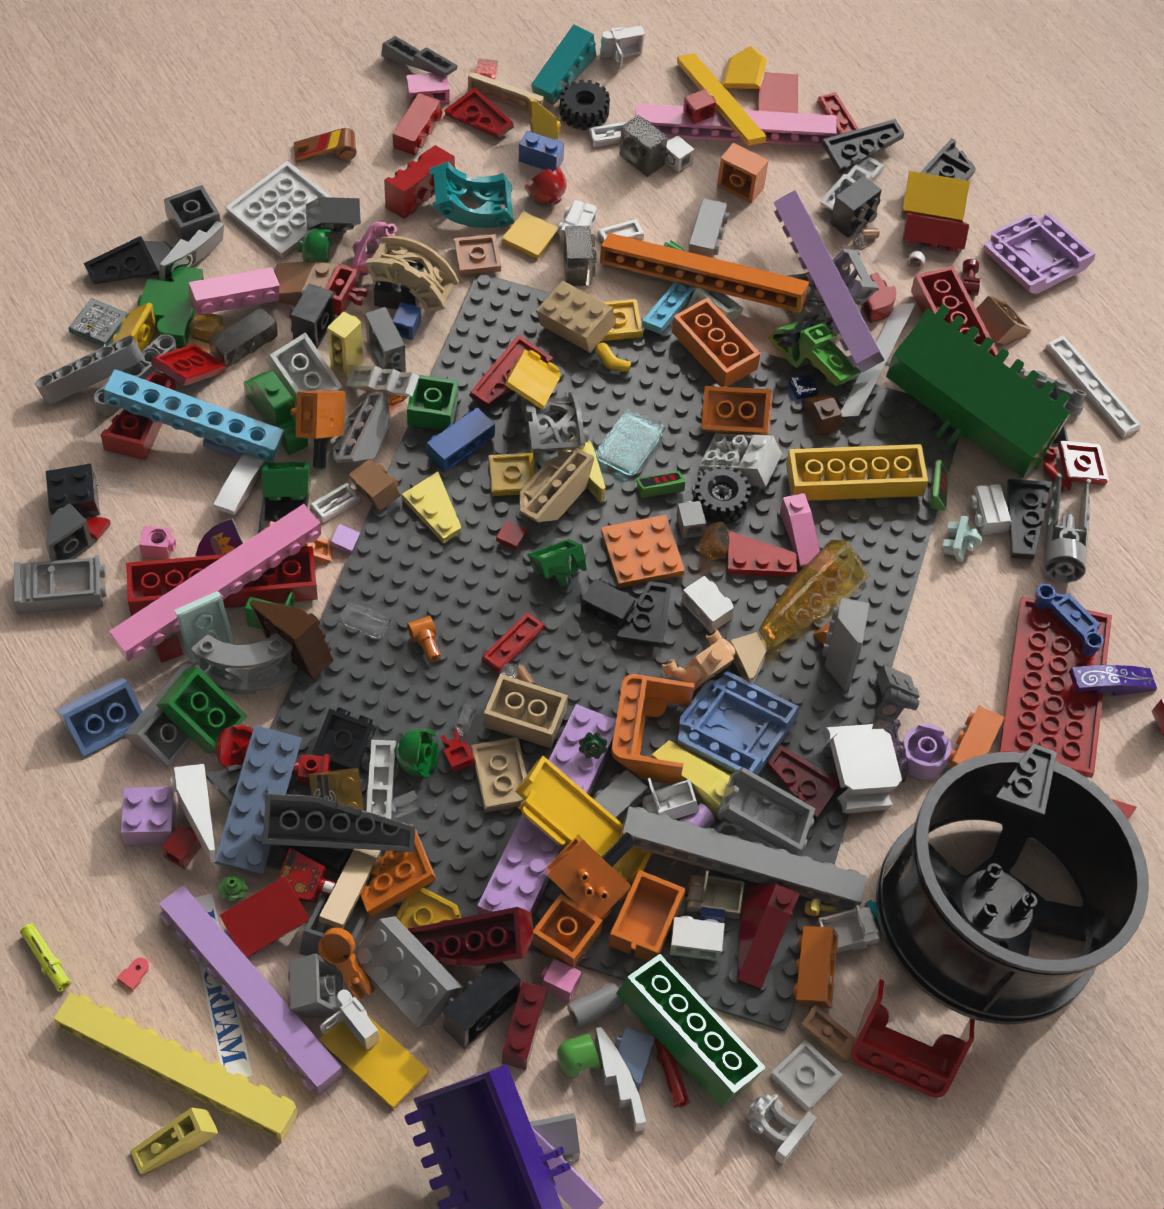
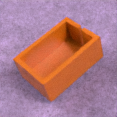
(646, 916)

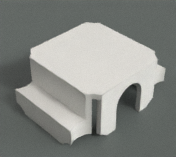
(863, 765)

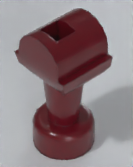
(970, 282)

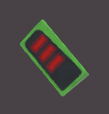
(660, 484)
(939, 487)

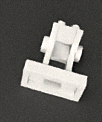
(762, 1113)

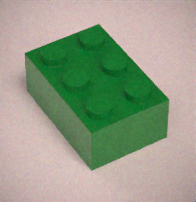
(200, 708)

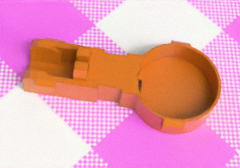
(333, 948)

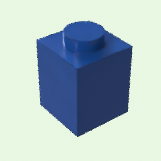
(407, 320)

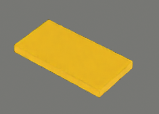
(383, 1068)

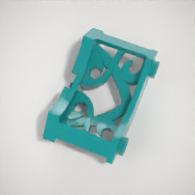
(483, 189)

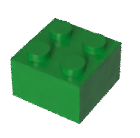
(433, 403)

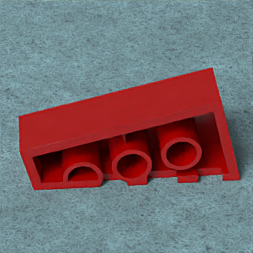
(132, 433)

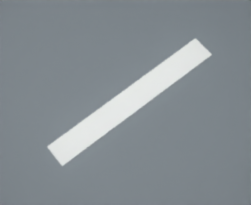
(885, 343)

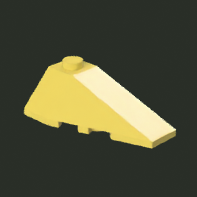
(706, 777)

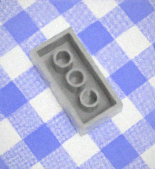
(406, 971)

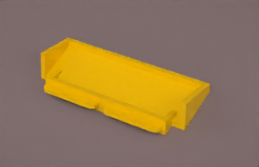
(566, 810)

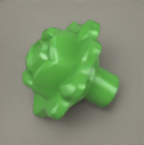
(233, 887)

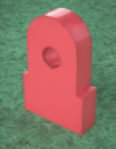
(131, 977)

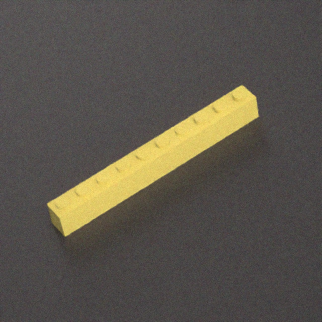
(176, 1066)

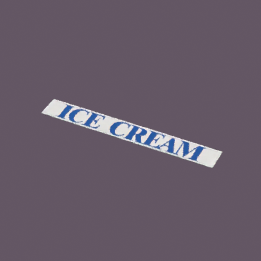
(224, 1013)

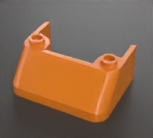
(641, 698)

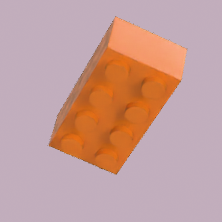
(715, 342)

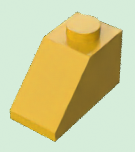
(542, 121)

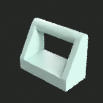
(732, 313)

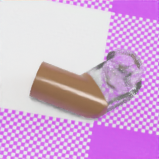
(864, 234)
(517, 671)

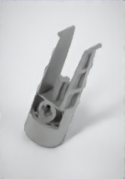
(1065, 545)

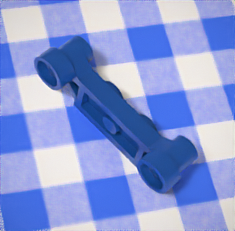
(1073, 615)

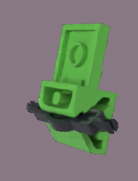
(813, 343)

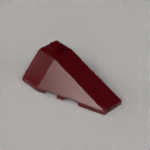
(763, 924)

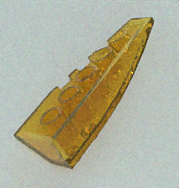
(816, 590)

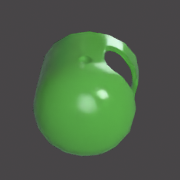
(577, 1055)

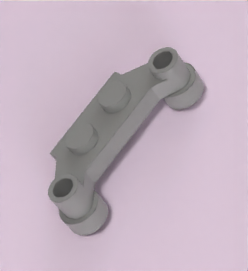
(1076, 398)

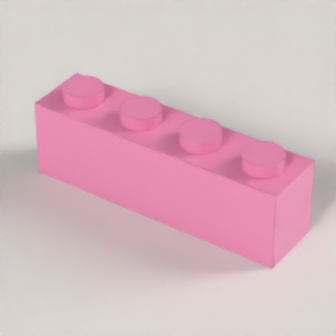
(233, 291)

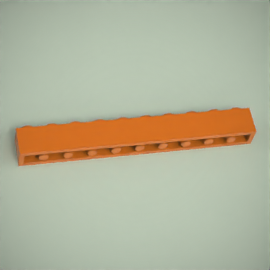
(704, 272)

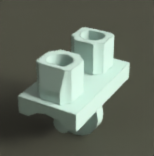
(965, 539)

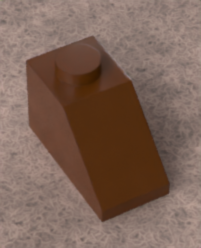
(823, 413)

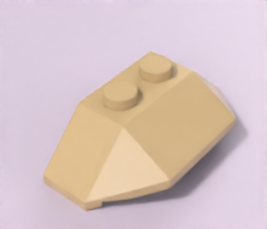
(556, 486)

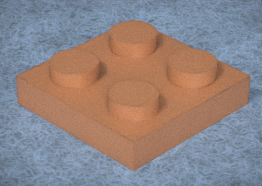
(477, 254)

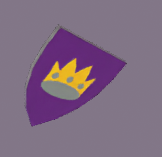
(220, 539)

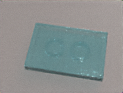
(629, 442)

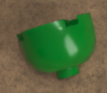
(316, 245)
(417, 752)

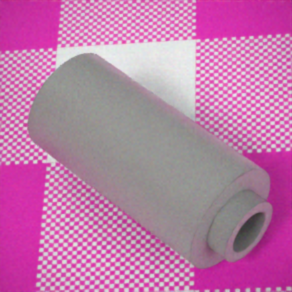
(595, 1005)

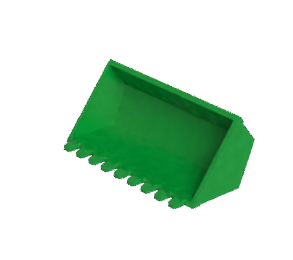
(978, 392)

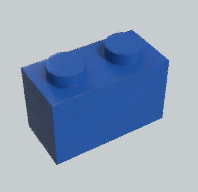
(541, 151)

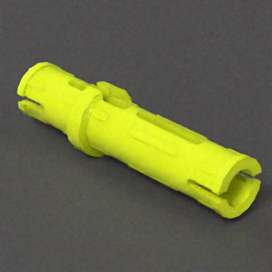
(59, 979)

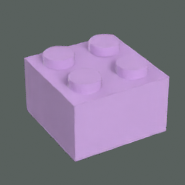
(148, 815)

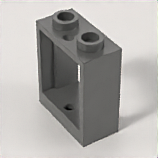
(385, 340)

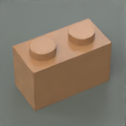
(375, 484)

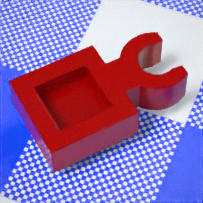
(457, 753)

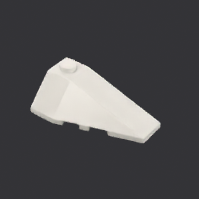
(194, 801)

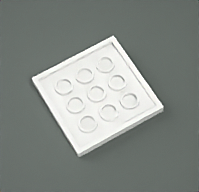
(277, 208)

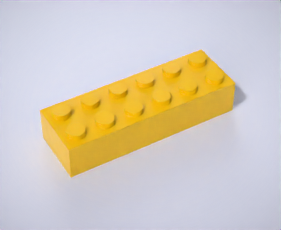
(857, 472)

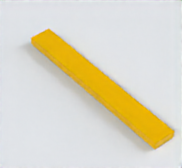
(725, 103)

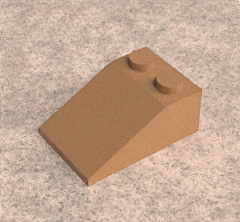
(296, 276)

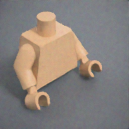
(706, 664)

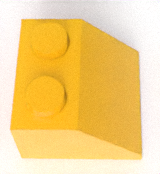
(139, 325)

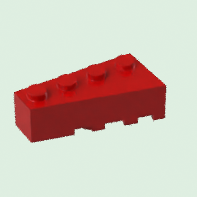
(415, 183)

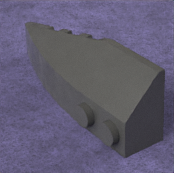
(325, 823)

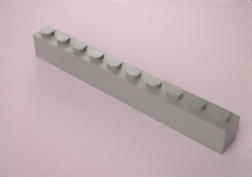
(744, 858)

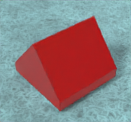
(169, 648)

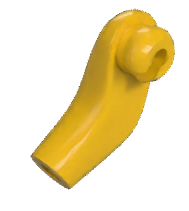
(610, 360)

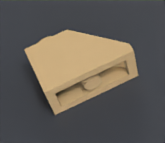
(749, 655)

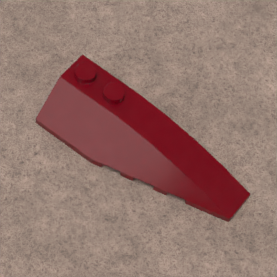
(479, 938)

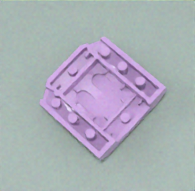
(1038, 252)

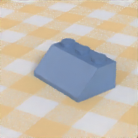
(100, 715)

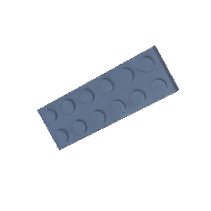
(264, 770)

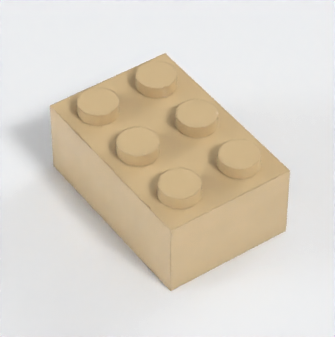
(576, 316)
(525, 711)

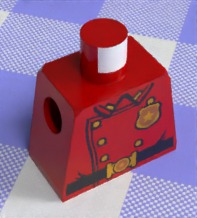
(306, 876)

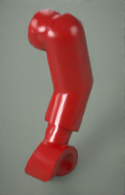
(1050, 468)

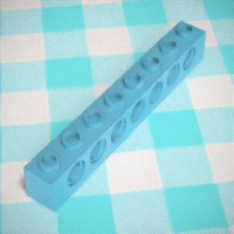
(205, 415)

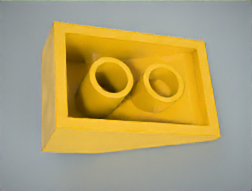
(533, 378)

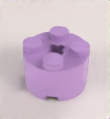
(926, 751)

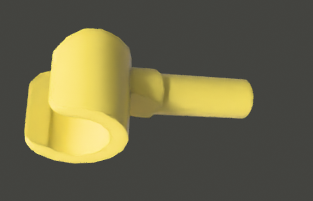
(814, 907)

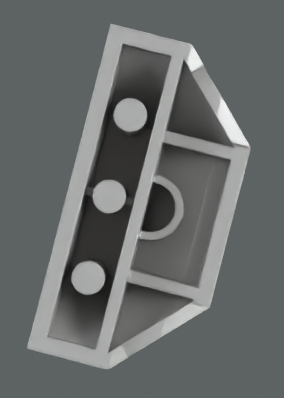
(364, 429)

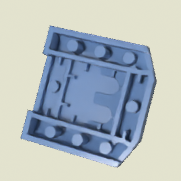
(736, 723)

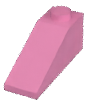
(800, 527)

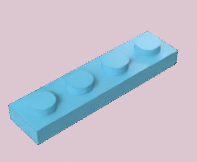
(668, 306)

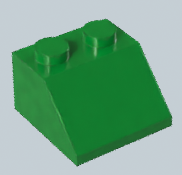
(286, 480)

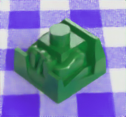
(559, 561)

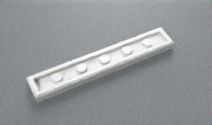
(1093, 386)

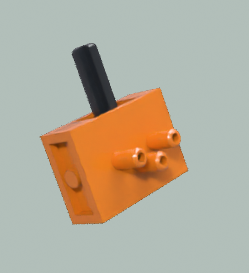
(317, 417)
(591, 877)

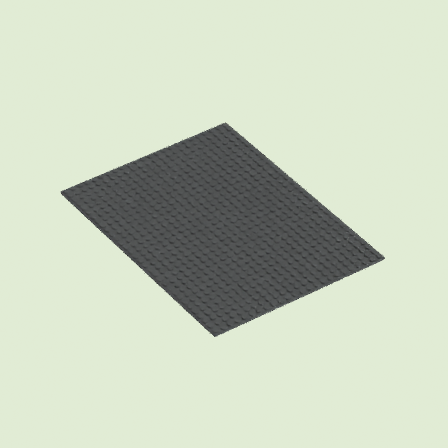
(484, 587)

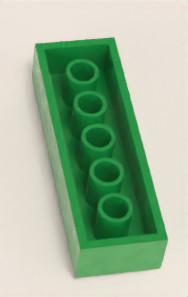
(690, 1030)

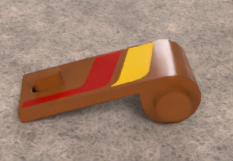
(339, 141)

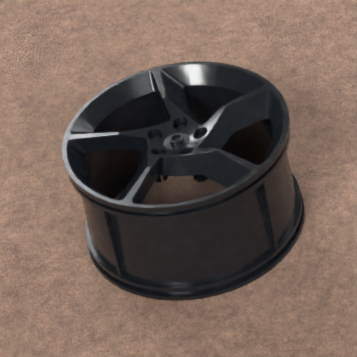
(957, 956)

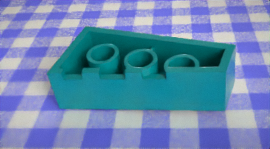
(565, 64)

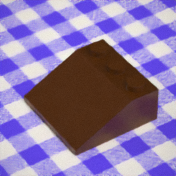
(299, 629)

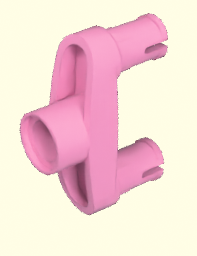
(372, 239)

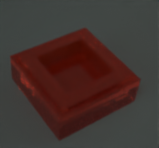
(487, 68)

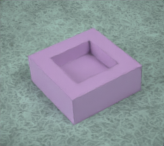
(344, 539)

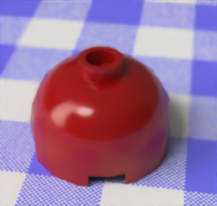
(547, 187)

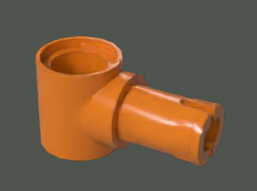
(424, 633)

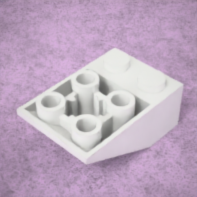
(751, 454)

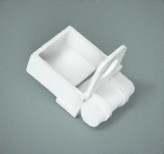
(622, 43)
(674, 800)
(854, 927)
(356, 1019)

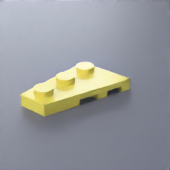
(434, 507)

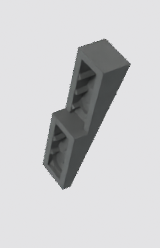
(426, 59)

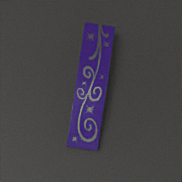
(1113, 678)

